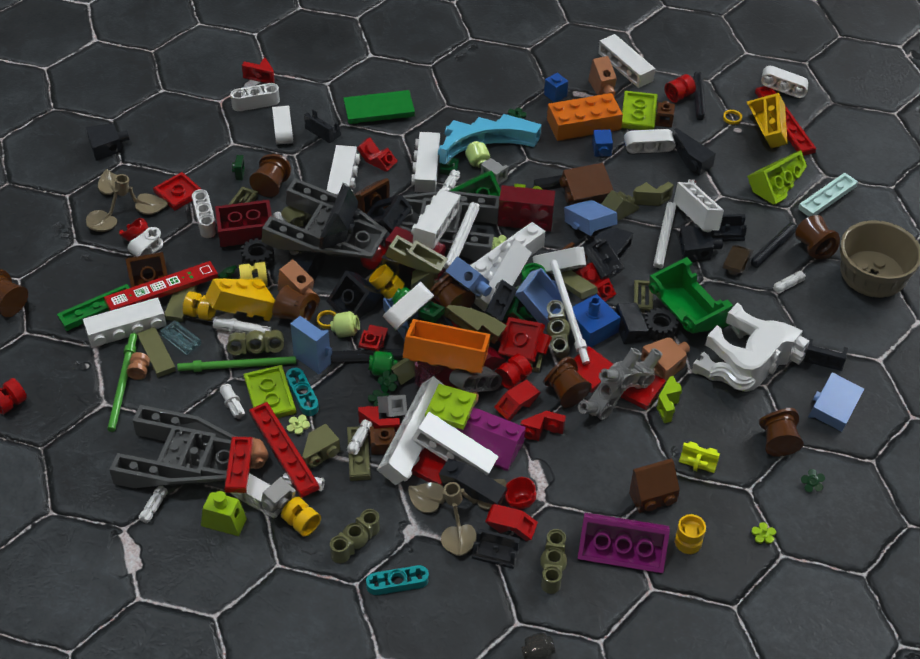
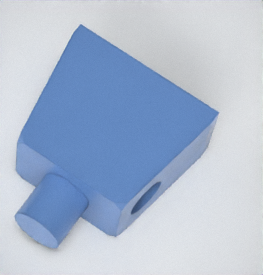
(469, 277)

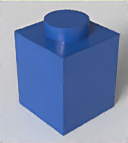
(556, 87)
(602, 143)

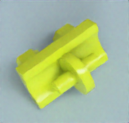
(699, 457)

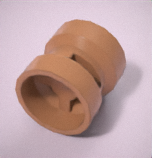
(138, 366)

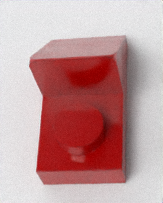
(260, 73)

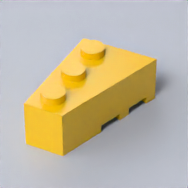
(771, 118)
(241, 295)

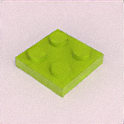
(452, 405)

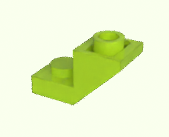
(667, 398)

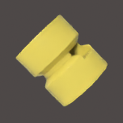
(246, 271)

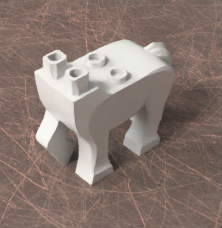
(767, 347)

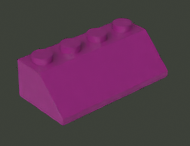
(495, 434)
(623, 542)

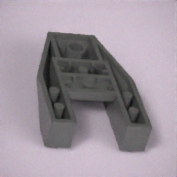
(319, 203)
(476, 243)
(191, 455)

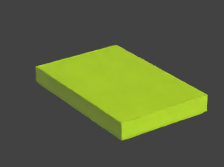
(639, 110)
(271, 387)

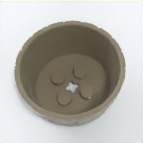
(878, 248)

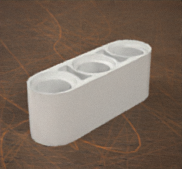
(790, 87)
(255, 97)
(282, 125)
(649, 141)
(204, 213)
(567, 259)
(408, 306)
(254, 495)

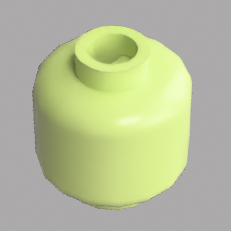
(477, 153)
(345, 324)

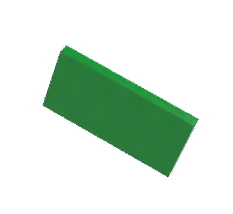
(378, 107)

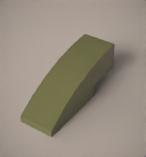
(415, 255)
(476, 321)

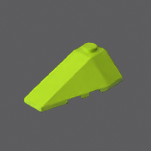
(777, 178)

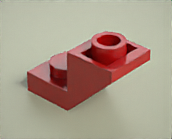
(381, 159)
(604, 286)
(373, 338)
(520, 395)
(371, 413)
(545, 420)
(507, 518)

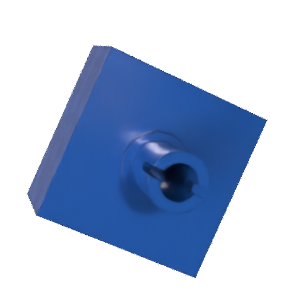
(596, 320)

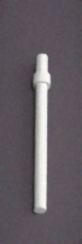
(580, 343)

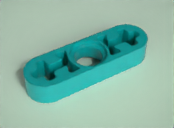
(302, 398)
(414, 582)

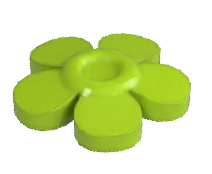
(763, 534)

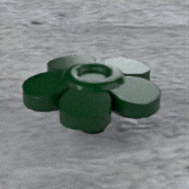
(517, 113)
(227, 272)
(387, 381)
(373, 398)
(813, 481)

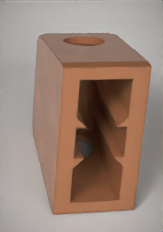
(602, 76)
(296, 277)
(673, 356)

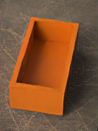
(583, 116)
(446, 346)

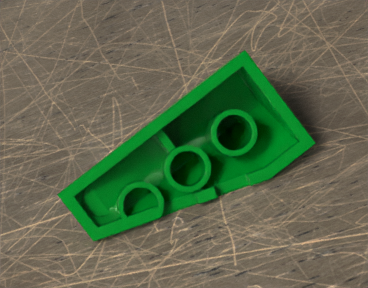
(481, 184)

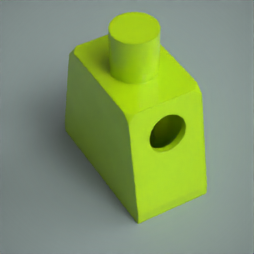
(223, 514)

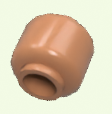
(259, 454)

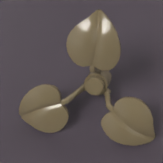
(119, 185)
(426, 499)

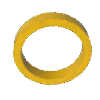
(733, 112)
(324, 313)

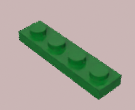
(74, 316)

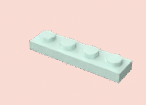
(828, 195)

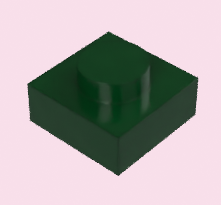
(451, 165)
(238, 167)
(431, 311)

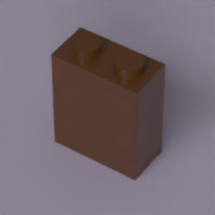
(586, 184)

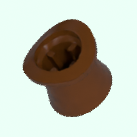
(272, 172)
(817, 237)
(450, 292)
(11, 295)
(292, 304)
(568, 383)
(781, 432)

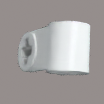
(146, 243)

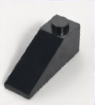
(694, 154)
(472, 481)

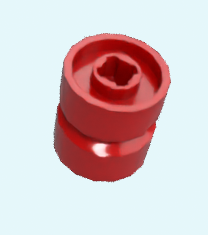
(680, 88)
(514, 371)
(11, 394)

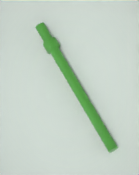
(129, 349)
(198, 365)

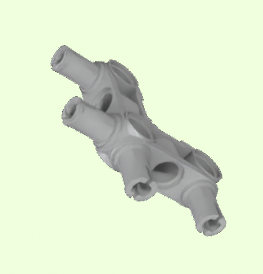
(618, 379)

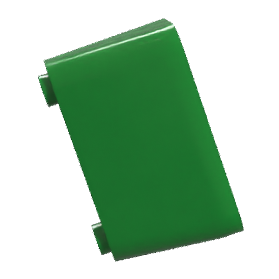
(688, 299)

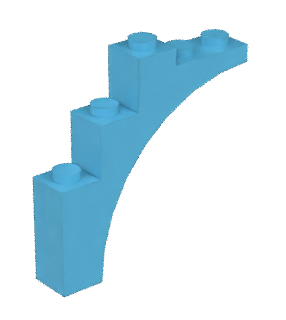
(506, 130)

